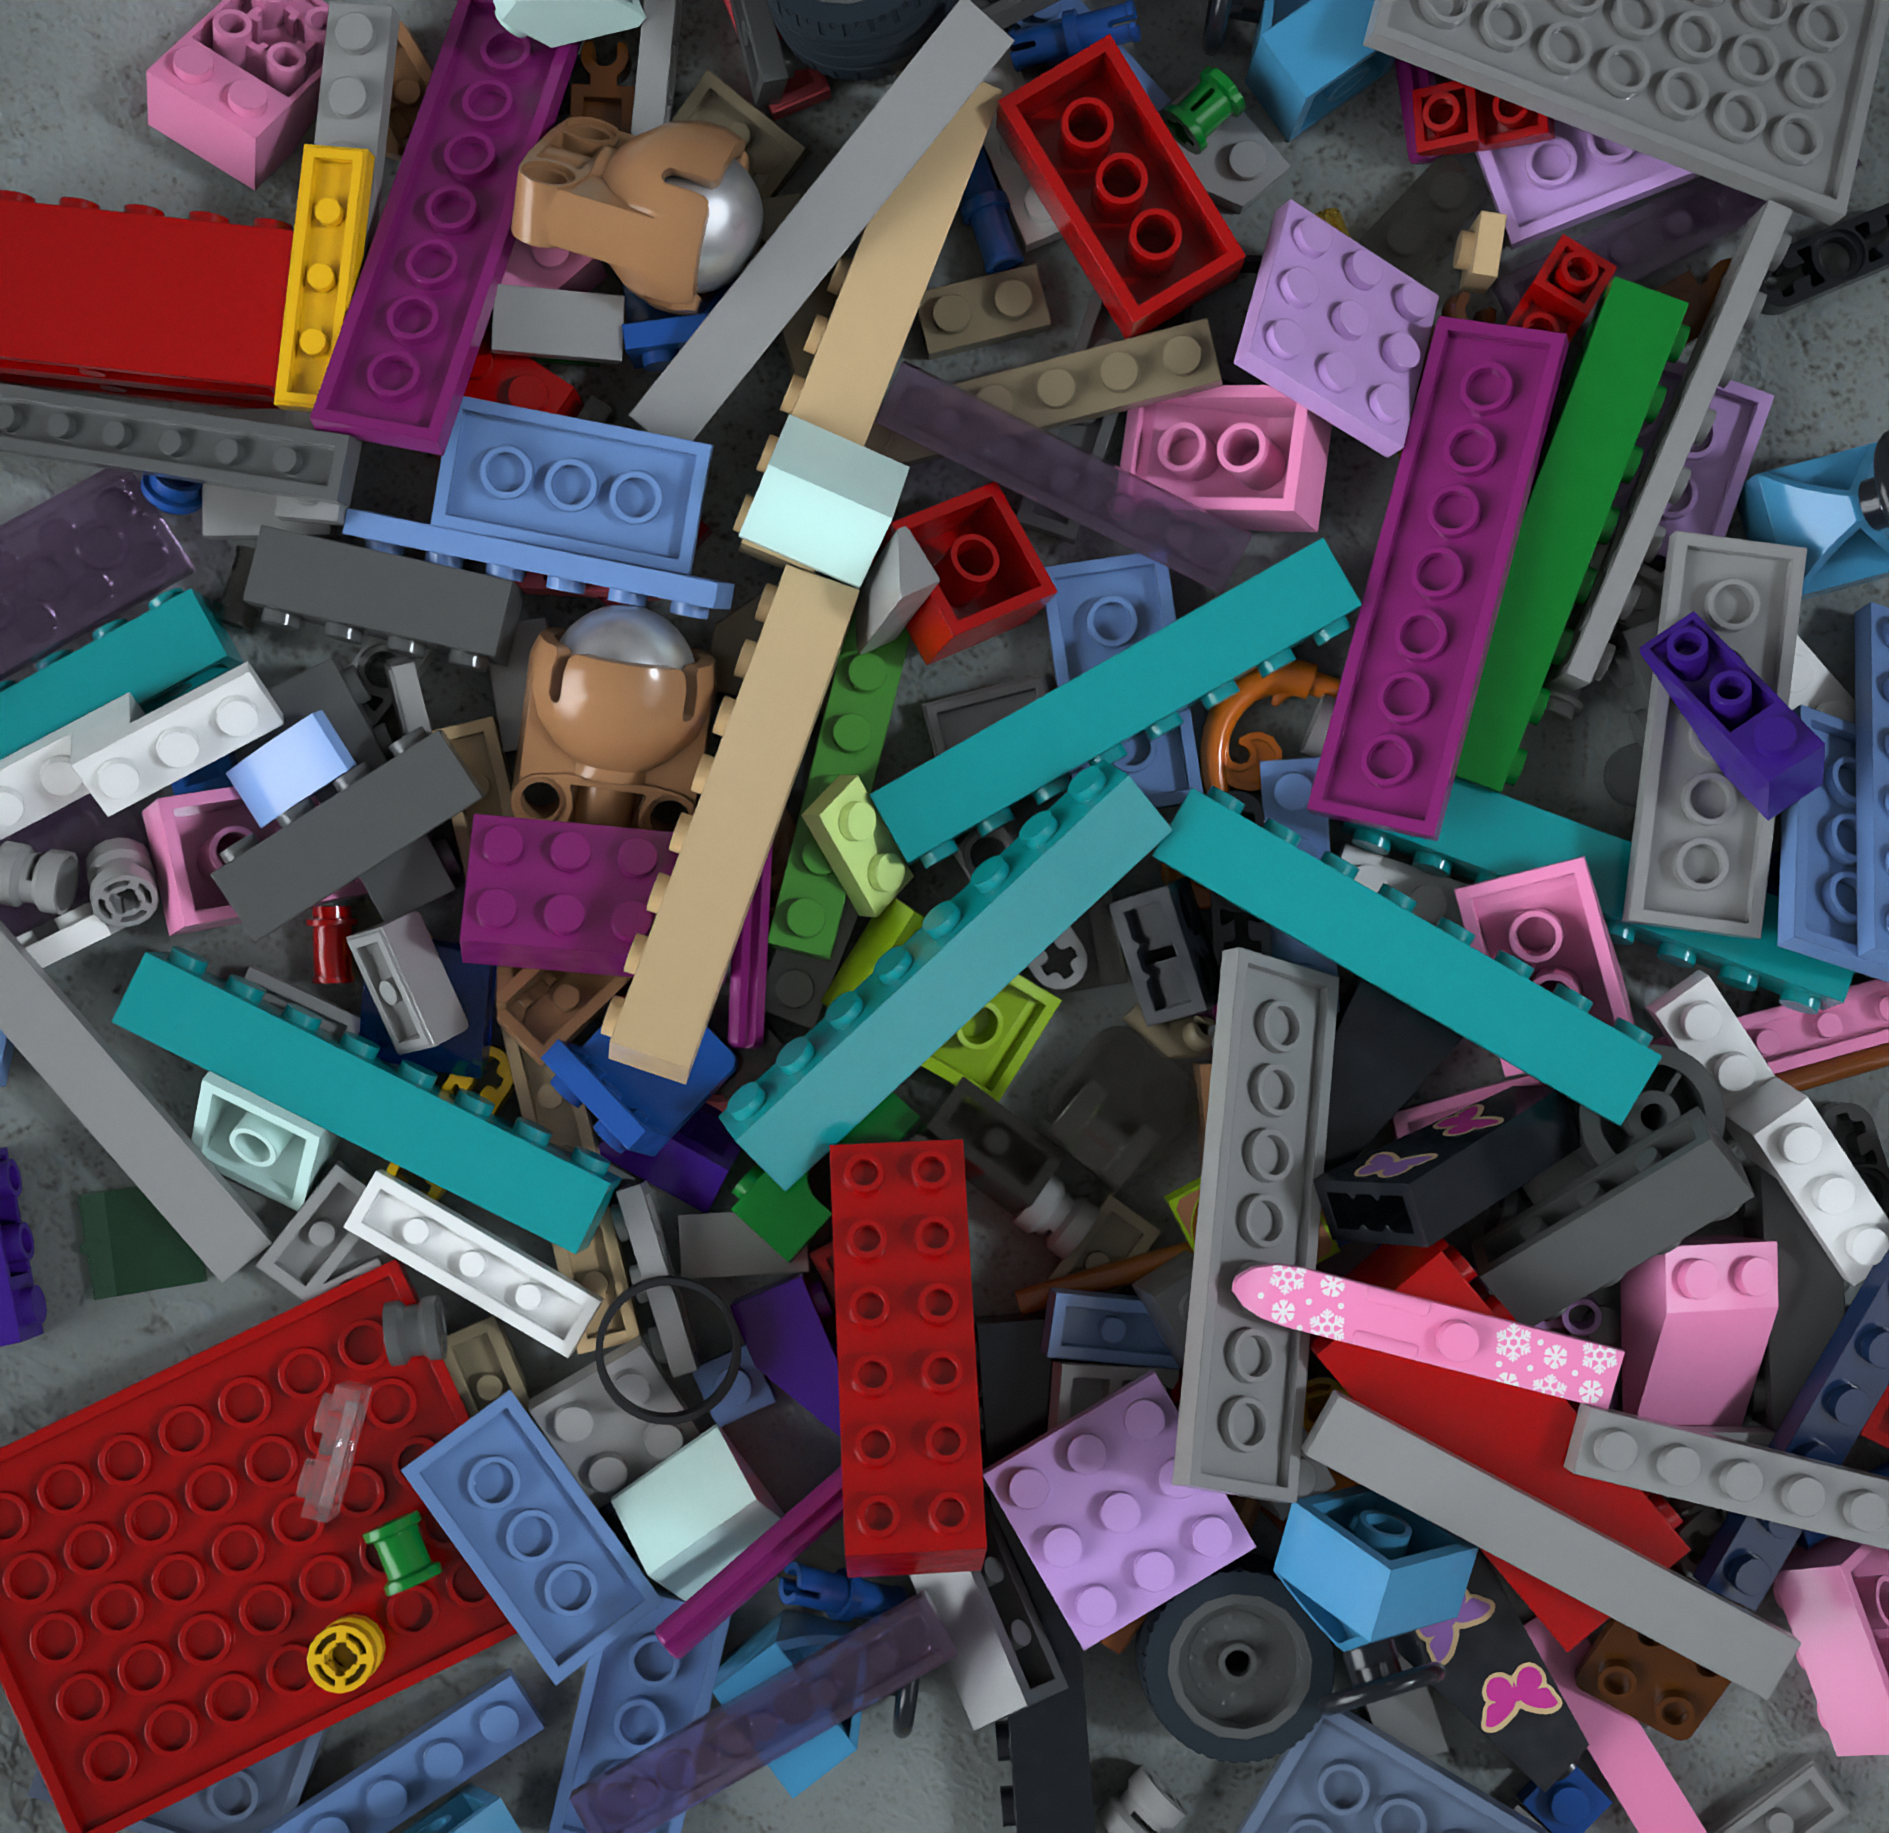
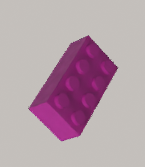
(559, 893)

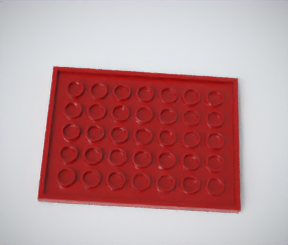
(175, 1590)

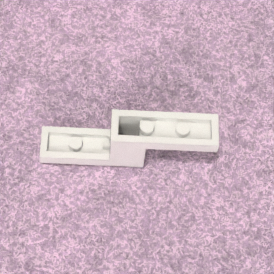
(129, 754)
(1777, 1127)

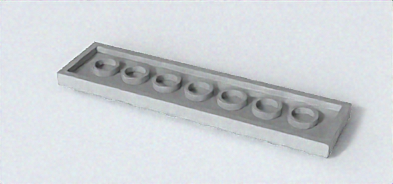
(1255, 1208)

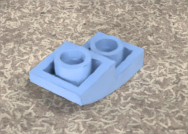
(291, 768)

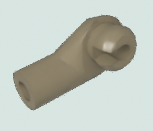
(1174, 1038)

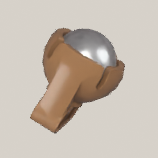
(657, 206)
(614, 719)

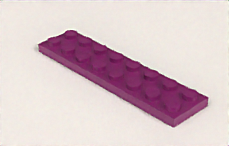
(442, 237)
(1438, 576)

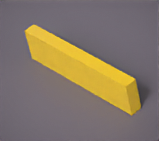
(322, 266)

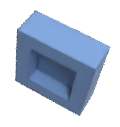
(748, 1393)

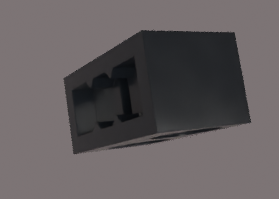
(1167, 951)

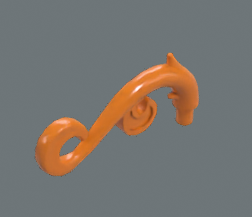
(1217, 768)

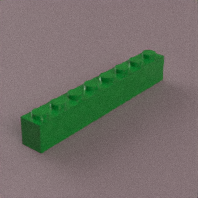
(1567, 515)

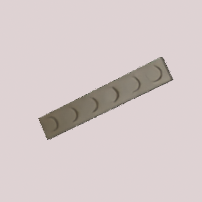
(1085, 384)

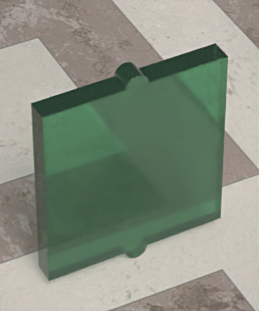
(133, 1246)

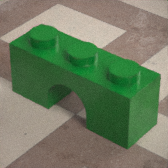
(795, 1217)

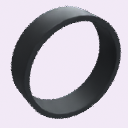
(671, 1417)

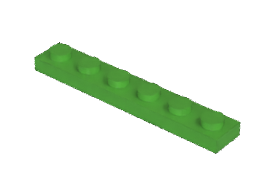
(848, 744)

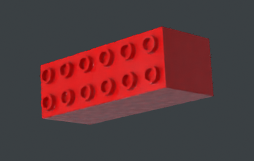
(141, 302)
(906, 1360)
(1496, 1427)

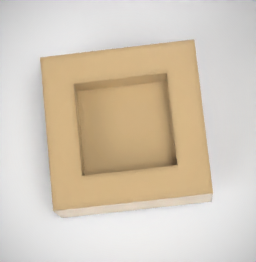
(1479, 252)

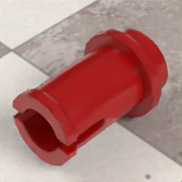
(330, 948)

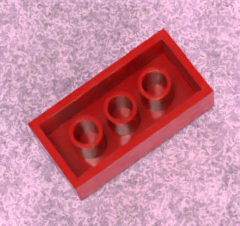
(1119, 188)

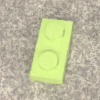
(858, 845)

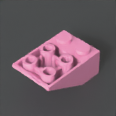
(242, 84)

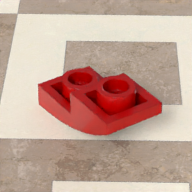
(1467, 120)
(1563, 289)

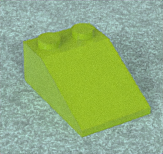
(991, 1042)

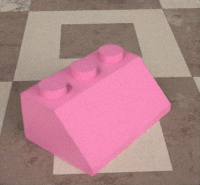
(1841, 1616)

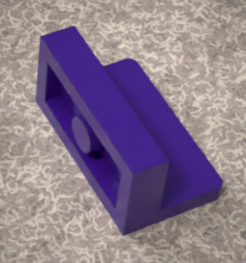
(690, 1163)

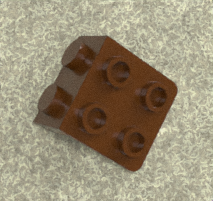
(1649, 1679)

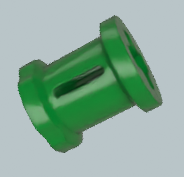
(1203, 110)
(402, 1553)

